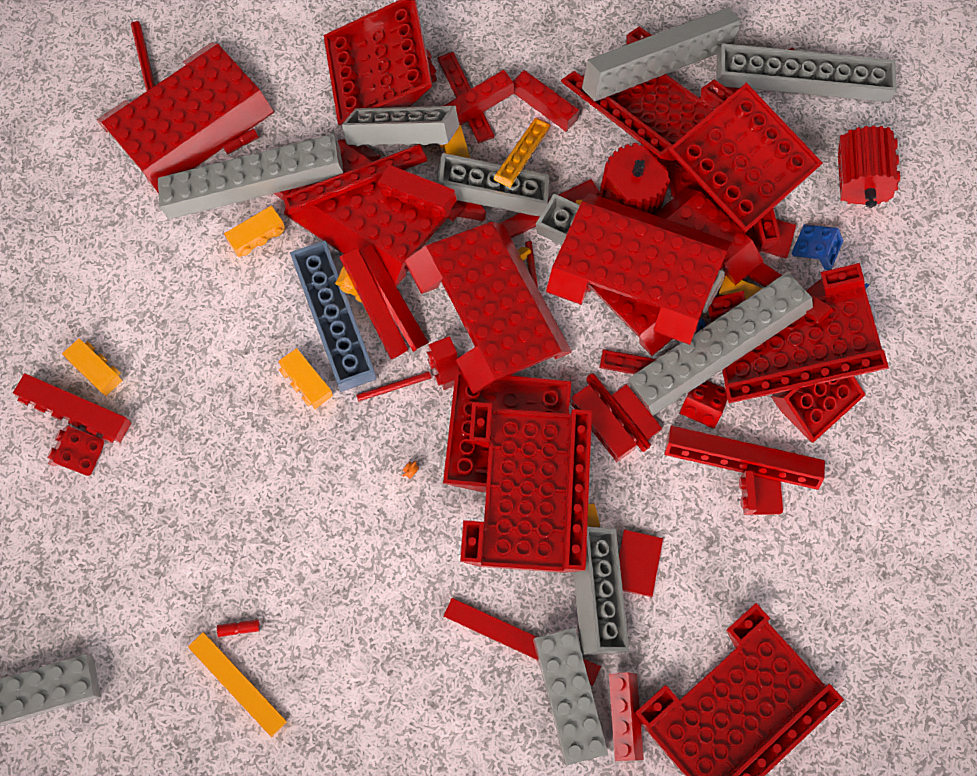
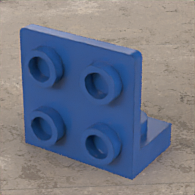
(819, 243)

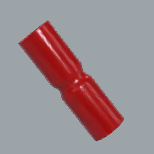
(242, 140)
(236, 628)

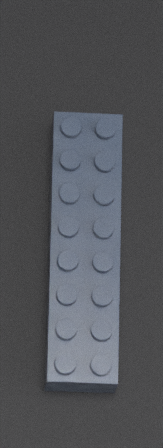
(333, 316)

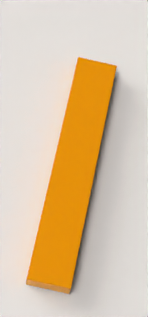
(522, 152)
(237, 684)

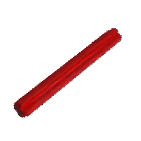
(142, 55)
(618, 412)

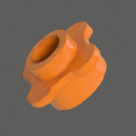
(410, 469)

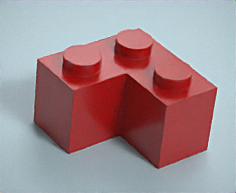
(443, 358)

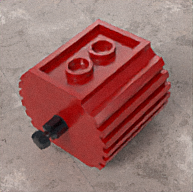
(868, 165)
(635, 179)

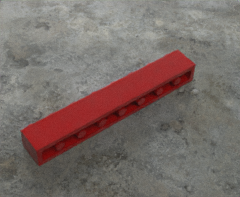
(744, 456)

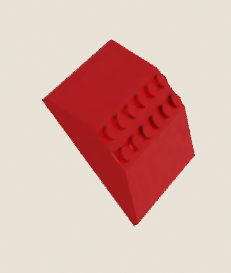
(378, 60)
(745, 157)
(467, 462)

